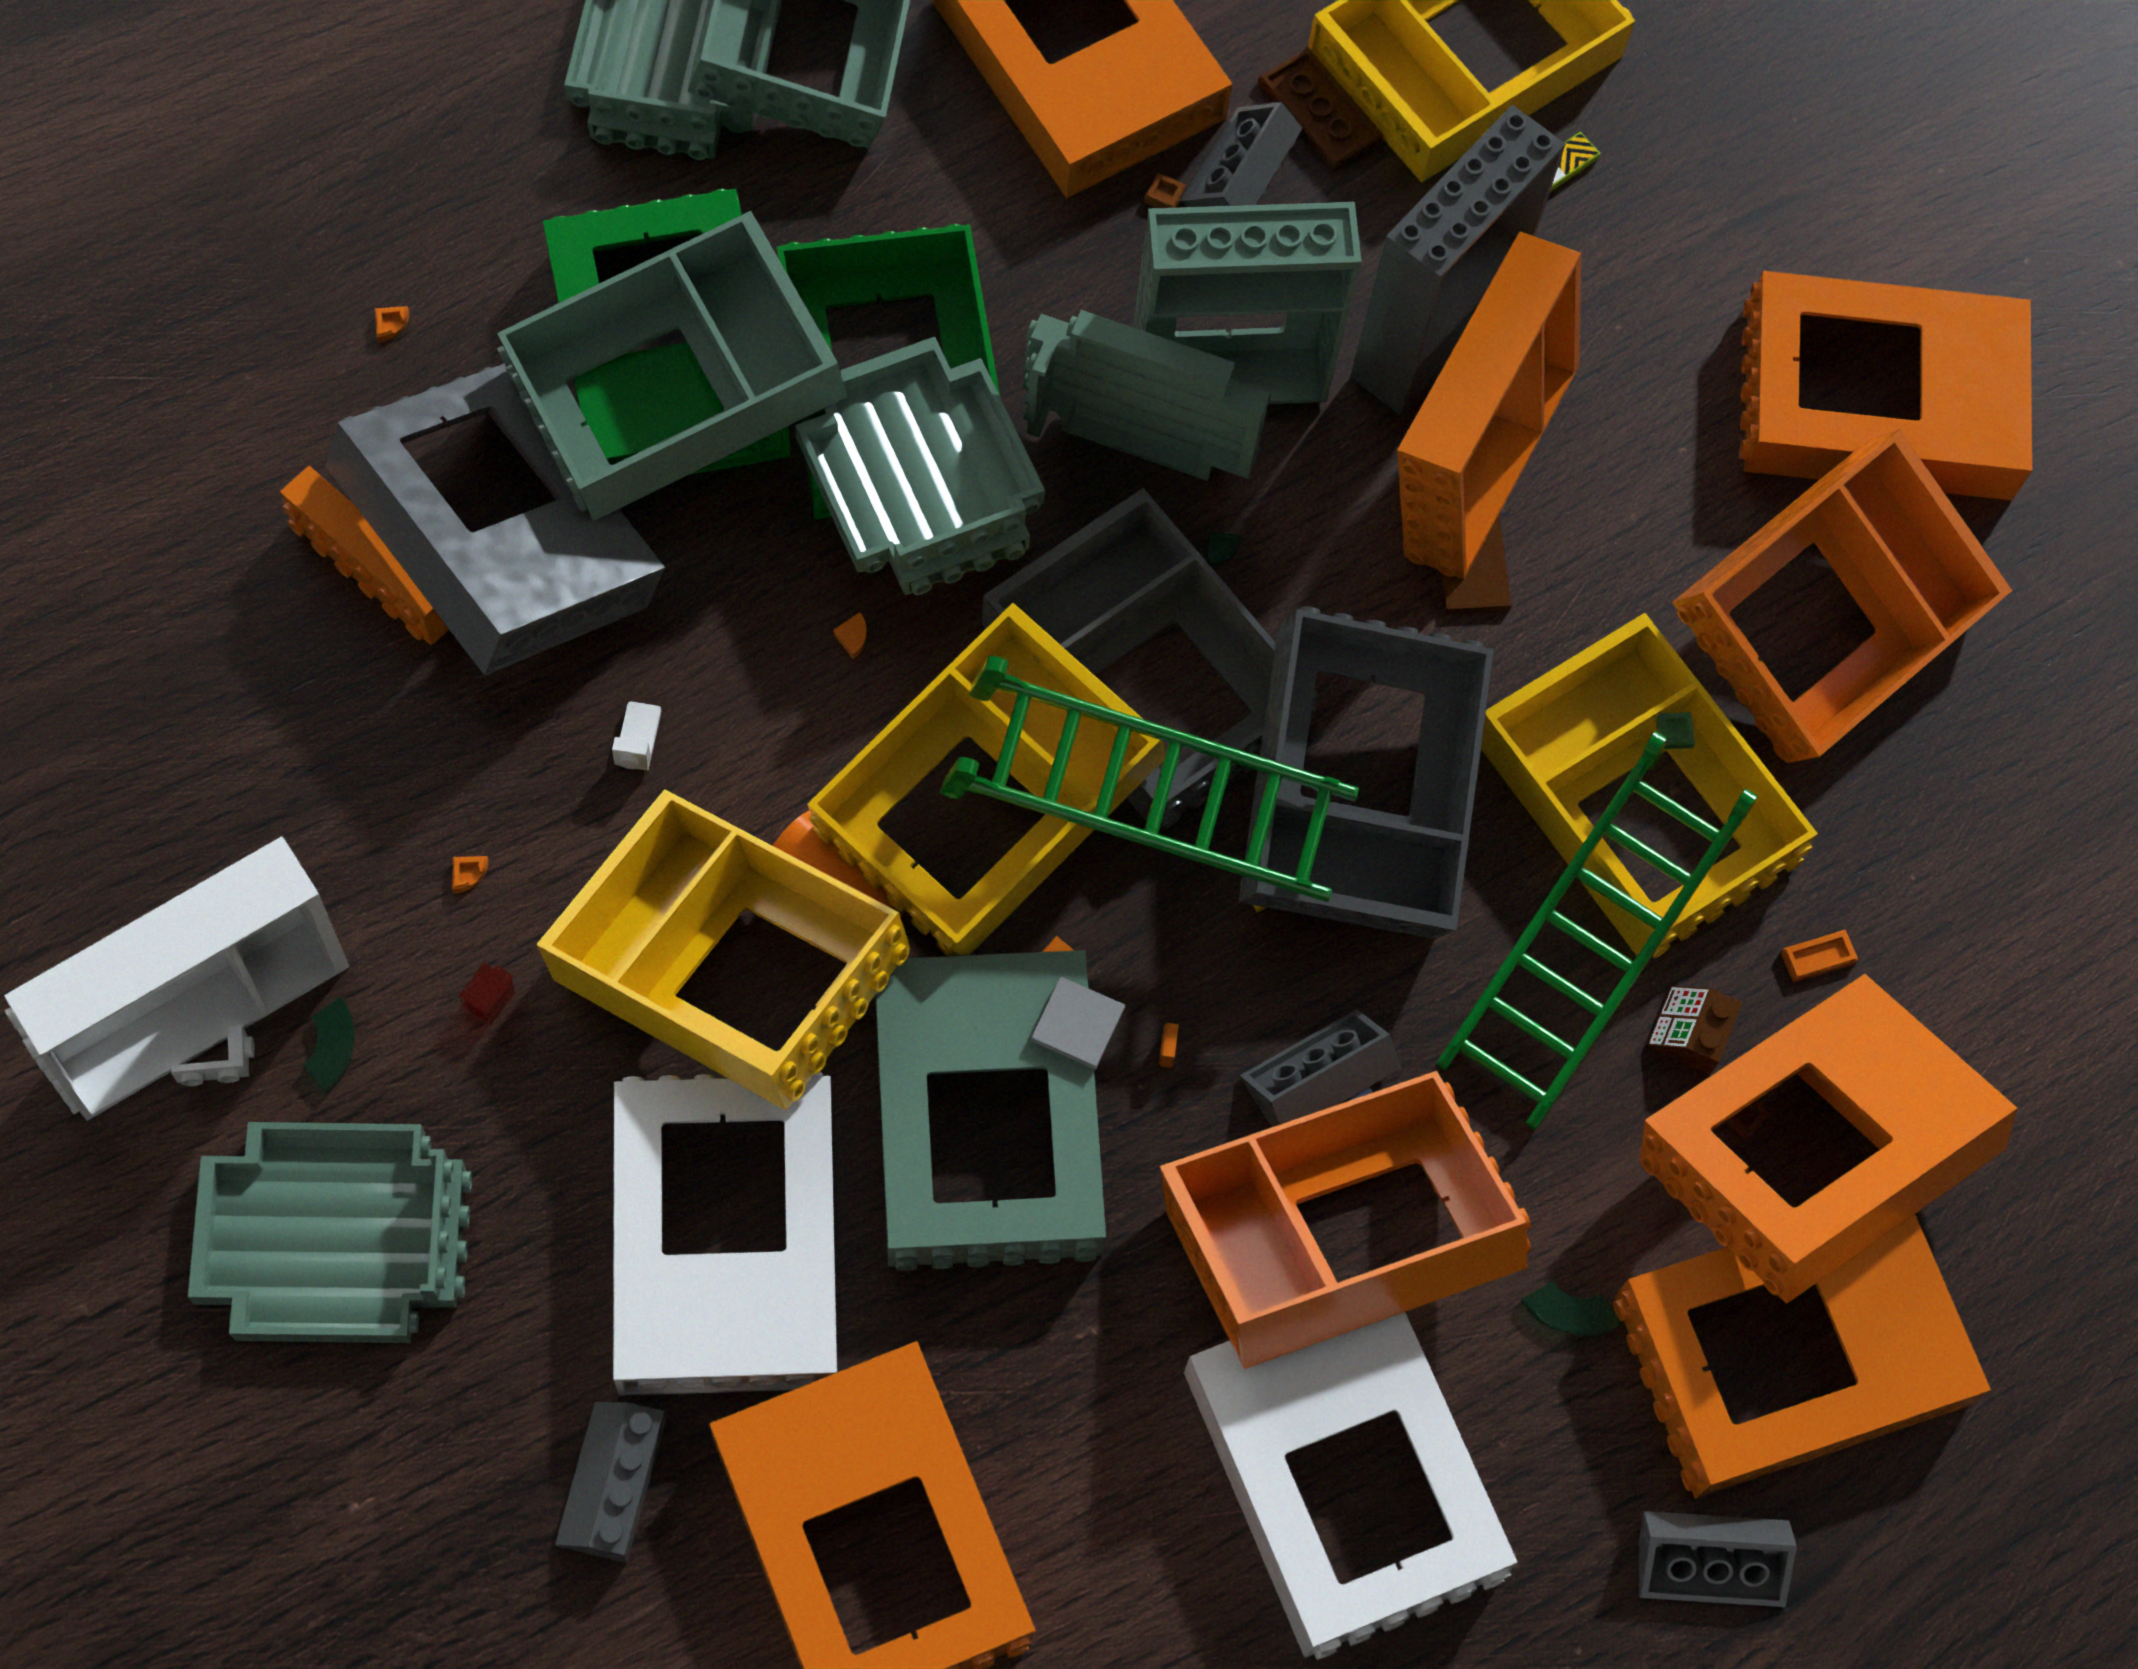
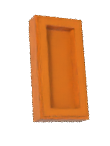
(1819, 956)

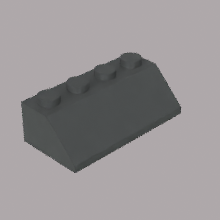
(1244, 157)
(1322, 1069)
(611, 1480)
(1715, 1559)

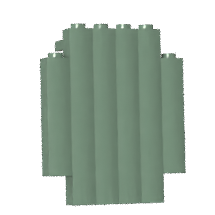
(636, 69)
(1142, 395)
(922, 468)
(330, 1232)

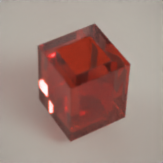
(487, 992)

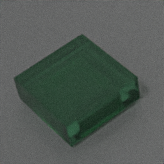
(1677, 728)

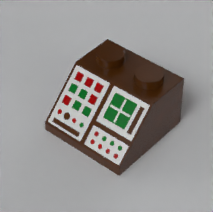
(1694, 1026)

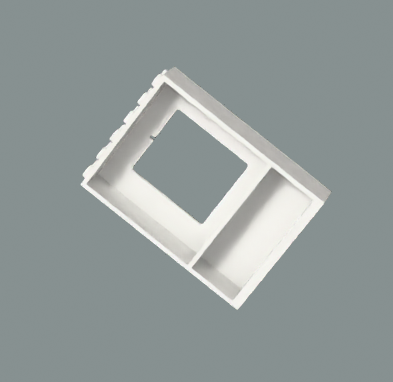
(177, 980)
(725, 1315)
(1312, 1395)

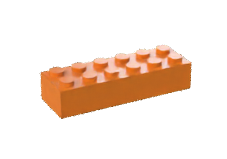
(345, 535)

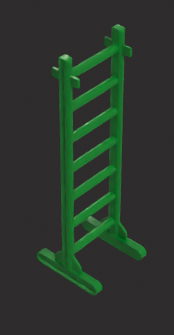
(1651, 755)
(963, 777)

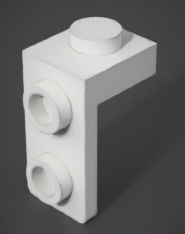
(637, 736)
(228, 1071)

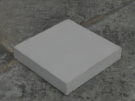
(1078, 1023)

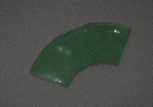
(334, 1045)
(1570, 1313)

